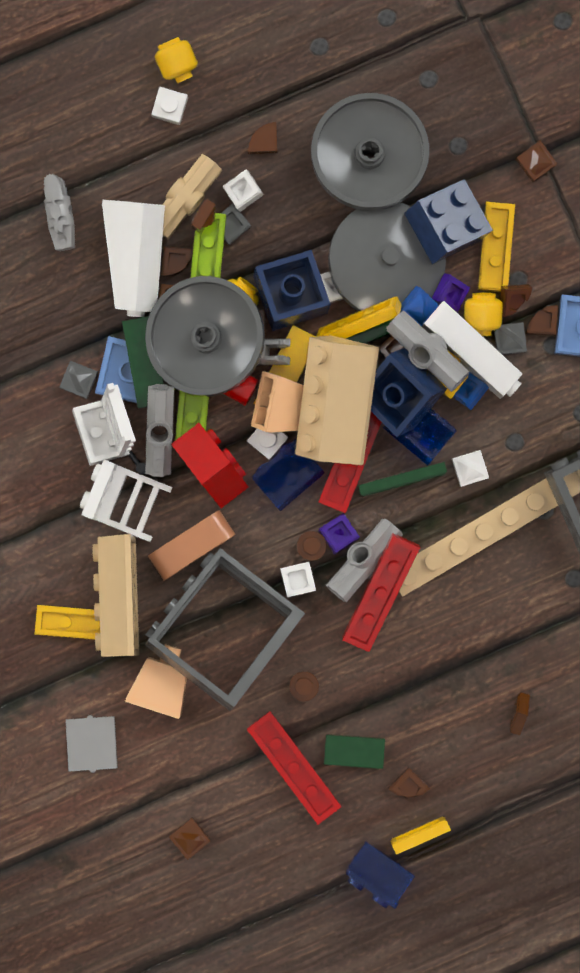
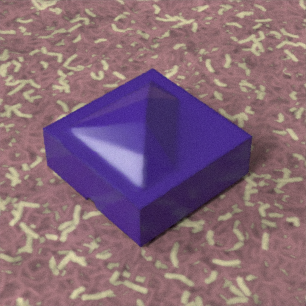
(450, 291)
(339, 533)

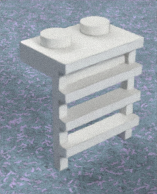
(105, 427)
(106, 490)

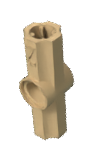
(188, 193)

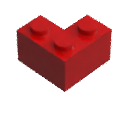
(212, 467)

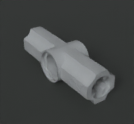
(427, 350)
(159, 413)
(357, 570)

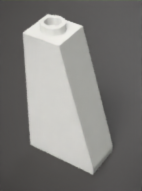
(134, 253)
(474, 351)

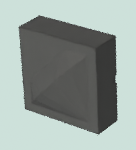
(510, 339)
(78, 379)

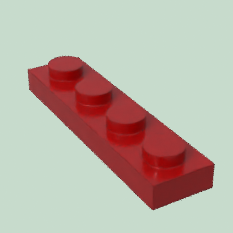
(344, 477)
(381, 592)
(294, 767)

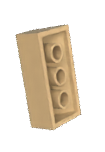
(336, 400)
(117, 596)

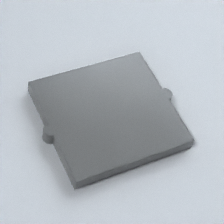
(91, 743)

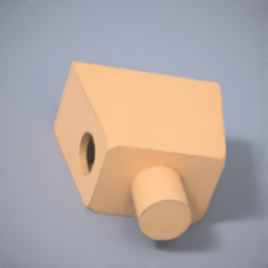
(277, 404)
(159, 687)

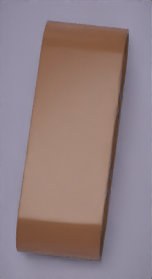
(191, 545)

